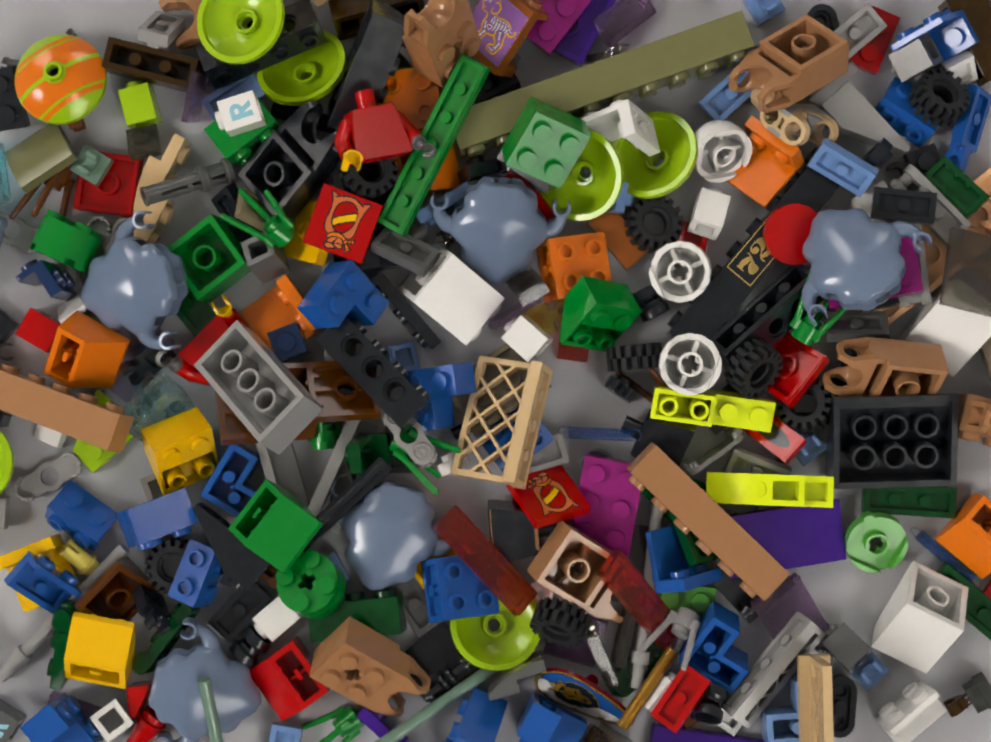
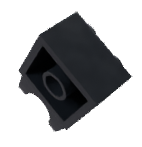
(292, 161)

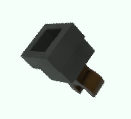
(977, 693)

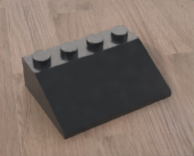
(893, 441)

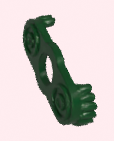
(624, 676)

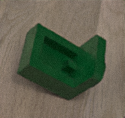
(366, 449)

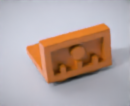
(412, 95)
(769, 167)
(569, 258)
(277, 310)

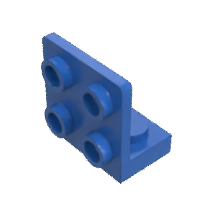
(948, 29)
(670, 565)
(455, 591)

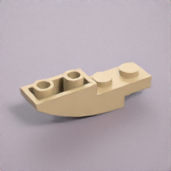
(155, 172)

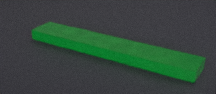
(440, 131)

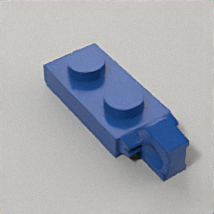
(969, 127)

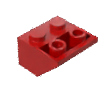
(286, 679)

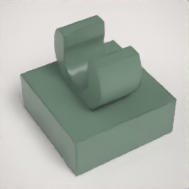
(91, 165)

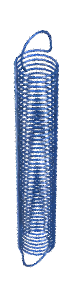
(611, 435)
(947, 558)

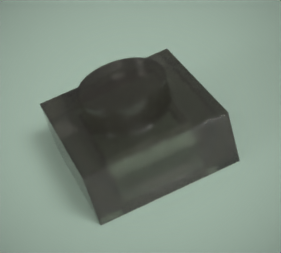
(143, 142)

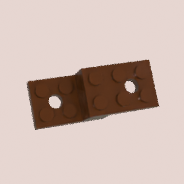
(321, 382)

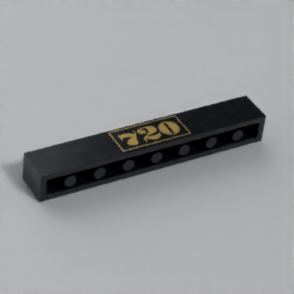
(747, 260)

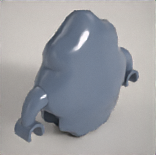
(498, 226)
(855, 260)
(136, 285)
(390, 534)
(177, 693)

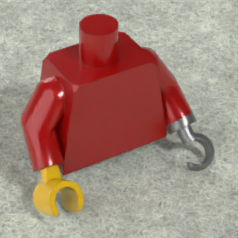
(376, 134)
(201, 343)

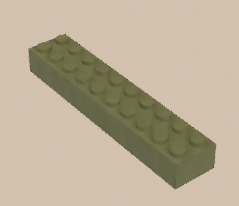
(616, 78)

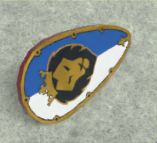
(579, 694)

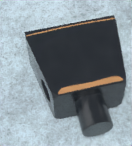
(512, 530)

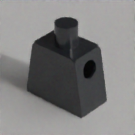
(669, 436)

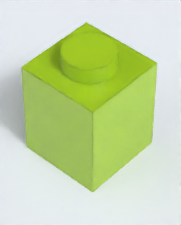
(139, 104)

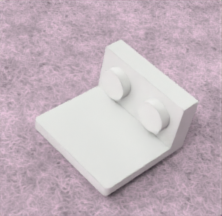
(625, 121)
(911, 712)

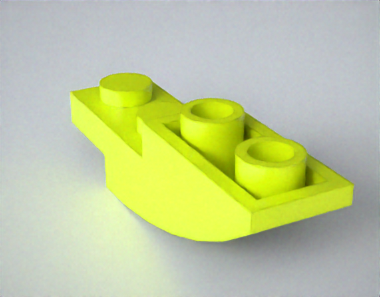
(713, 408)
(770, 489)

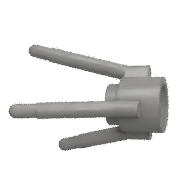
(684, 625)

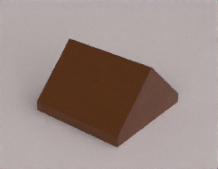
(113, 592)

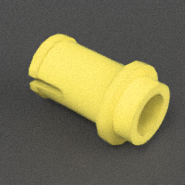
(79, 558)

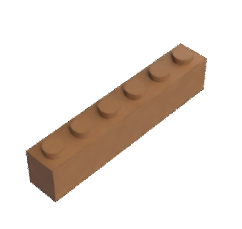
(62, 411)
(708, 521)

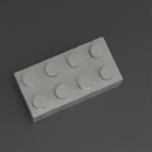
(258, 387)

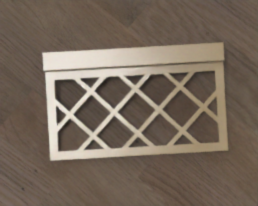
(526, 421)
(815, 698)

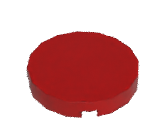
(787, 232)

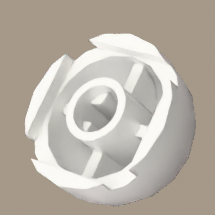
(721, 150)
(680, 271)
(690, 364)

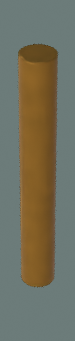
(647, 688)

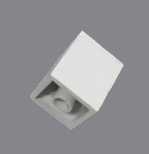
(453, 296)
(956, 330)
(921, 618)

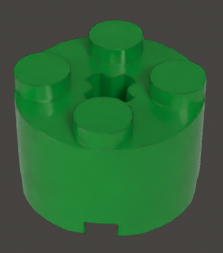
(66, 241)
(327, 584)

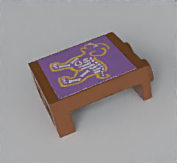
(503, 29)

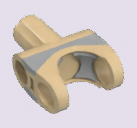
(798, 120)

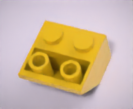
(180, 450)
(100, 650)

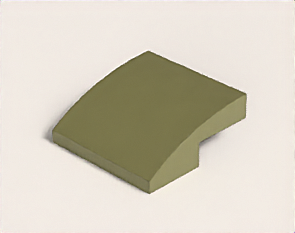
(40, 156)

